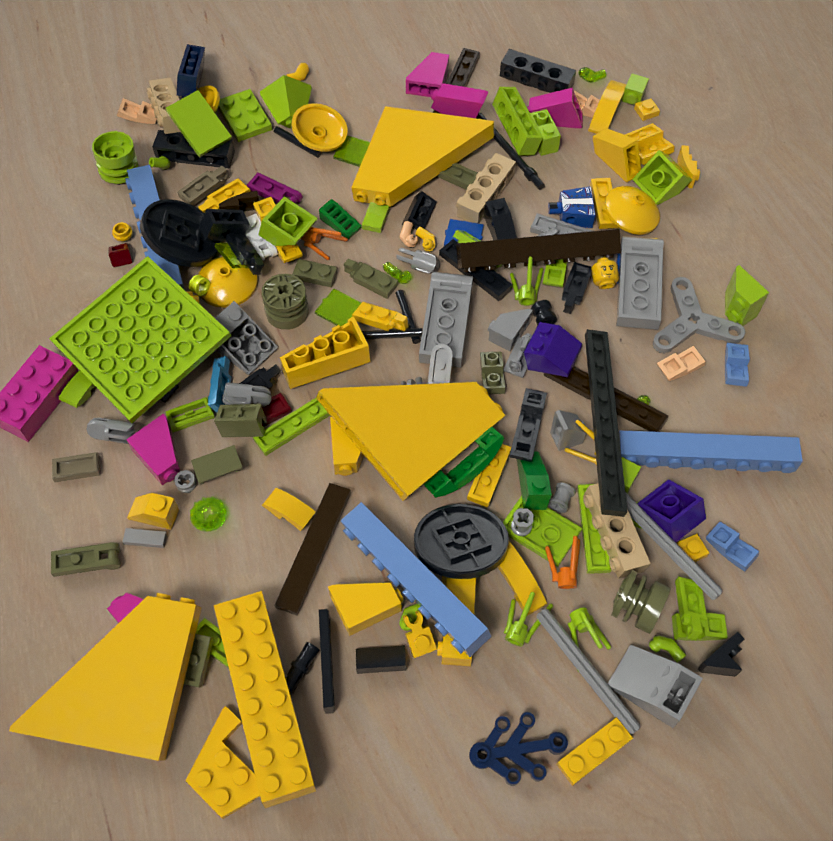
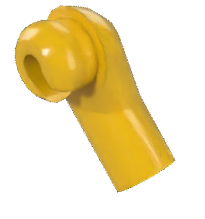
(301, 72)
(428, 238)

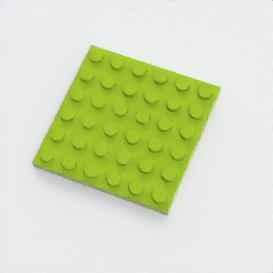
(140, 338)

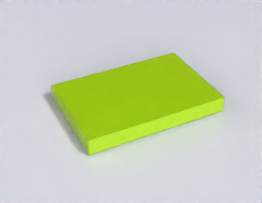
(198, 123)
(547, 530)

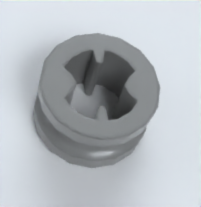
(186, 475)

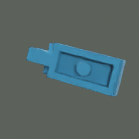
(218, 381)

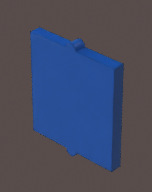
(472, 228)

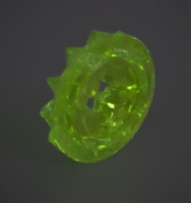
(213, 521)

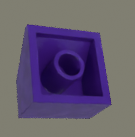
(552, 350)
(674, 509)

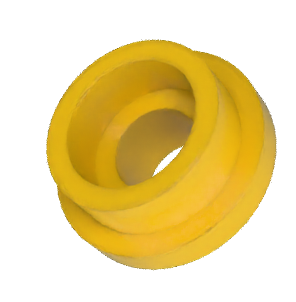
(122, 231)

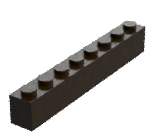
(540, 248)

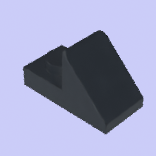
(721, 660)

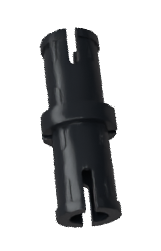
(300, 666)

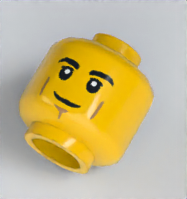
(605, 273)

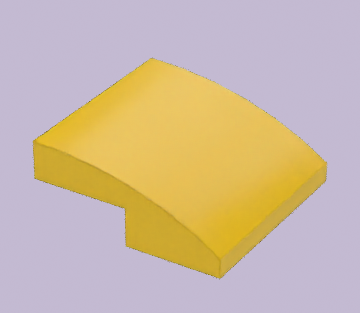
(650, 141)

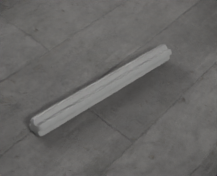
(672, 549)
(588, 671)

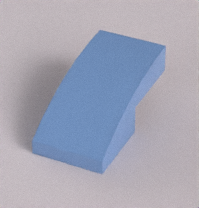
(736, 364)
(729, 545)

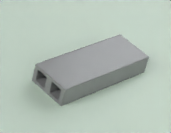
(145, 538)

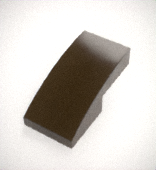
(241, 202)

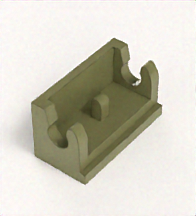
(240, 420)
(216, 464)

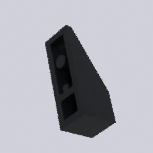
(499, 219)

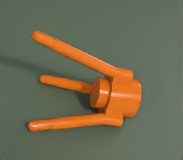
(314, 235)
(568, 575)

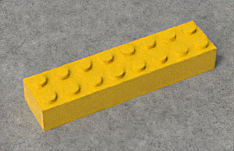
(264, 700)

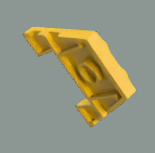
(219, 774)

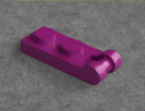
(270, 188)

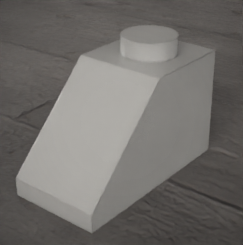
(509, 327)
(566, 431)

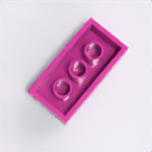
(34, 392)

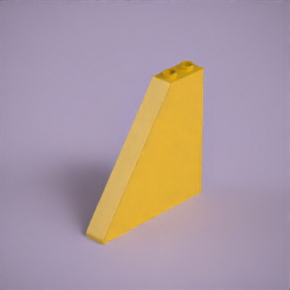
(412, 150)
(411, 428)
(125, 687)

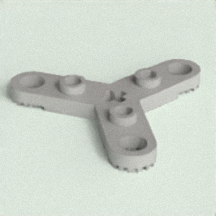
(706, 325)

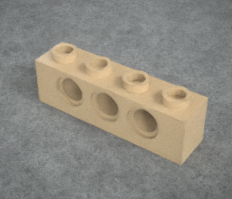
(161, 95)
(486, 187)
(626, 537)

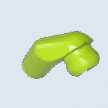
(660, 642)

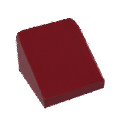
(120, 255)

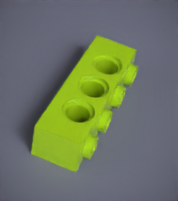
(517, 121)

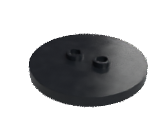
(175, 234)
(461, 541)

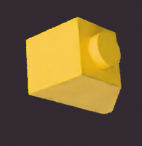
(154, 510)

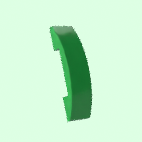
(469, 468)

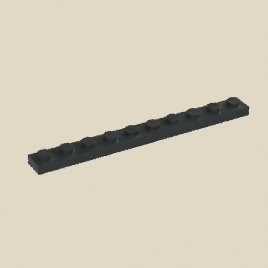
(605, 425)

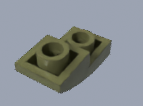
(492, 372)

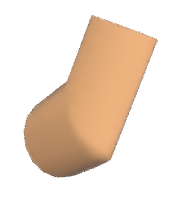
(406, 236)

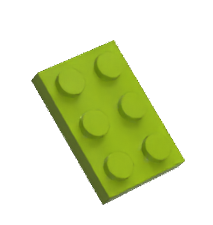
(244, 115)

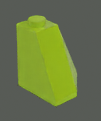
(285, 97)

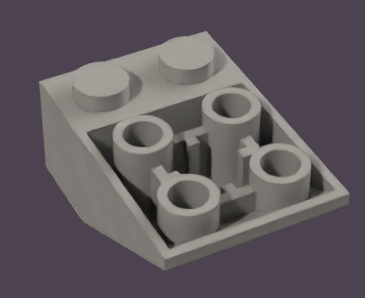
(247, 343)
(655, 684)

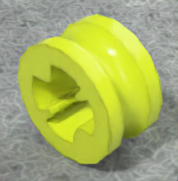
(199, 280)

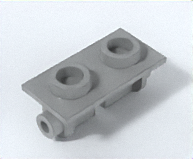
(516, 362)

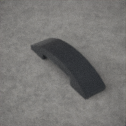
(528, 425)

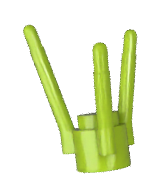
(527, 295)
(584, 622)
(517, 632)

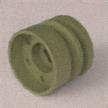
(285, 301)
(640, 601)

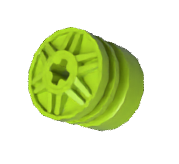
(114, 156)

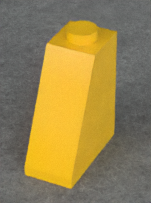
(618, 152)
(346, 454)
(365, 604)

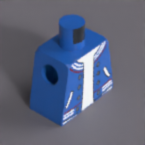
(575, 207)

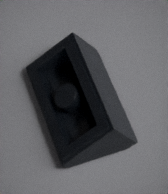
(420, 210)
(380, 659)

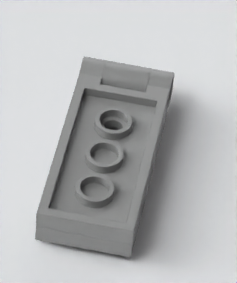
(640, 283)
(446, 315)

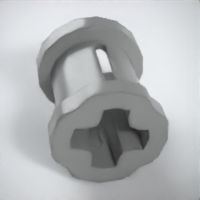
(561, 497)
(522, 528)

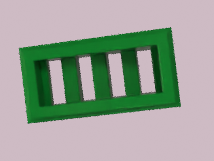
(332, 209)

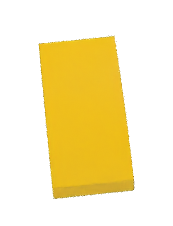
(688, 165)
(289, 507)

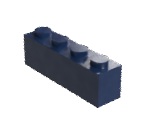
(190, 70)

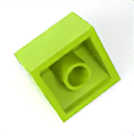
(662, 178)
(286, 223)
(743, 297)

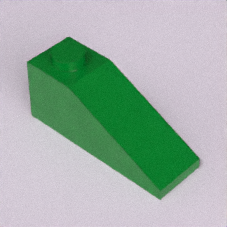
(534, 483)

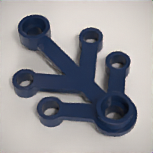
(513, 750)

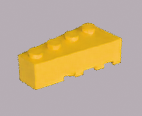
(326, 355)

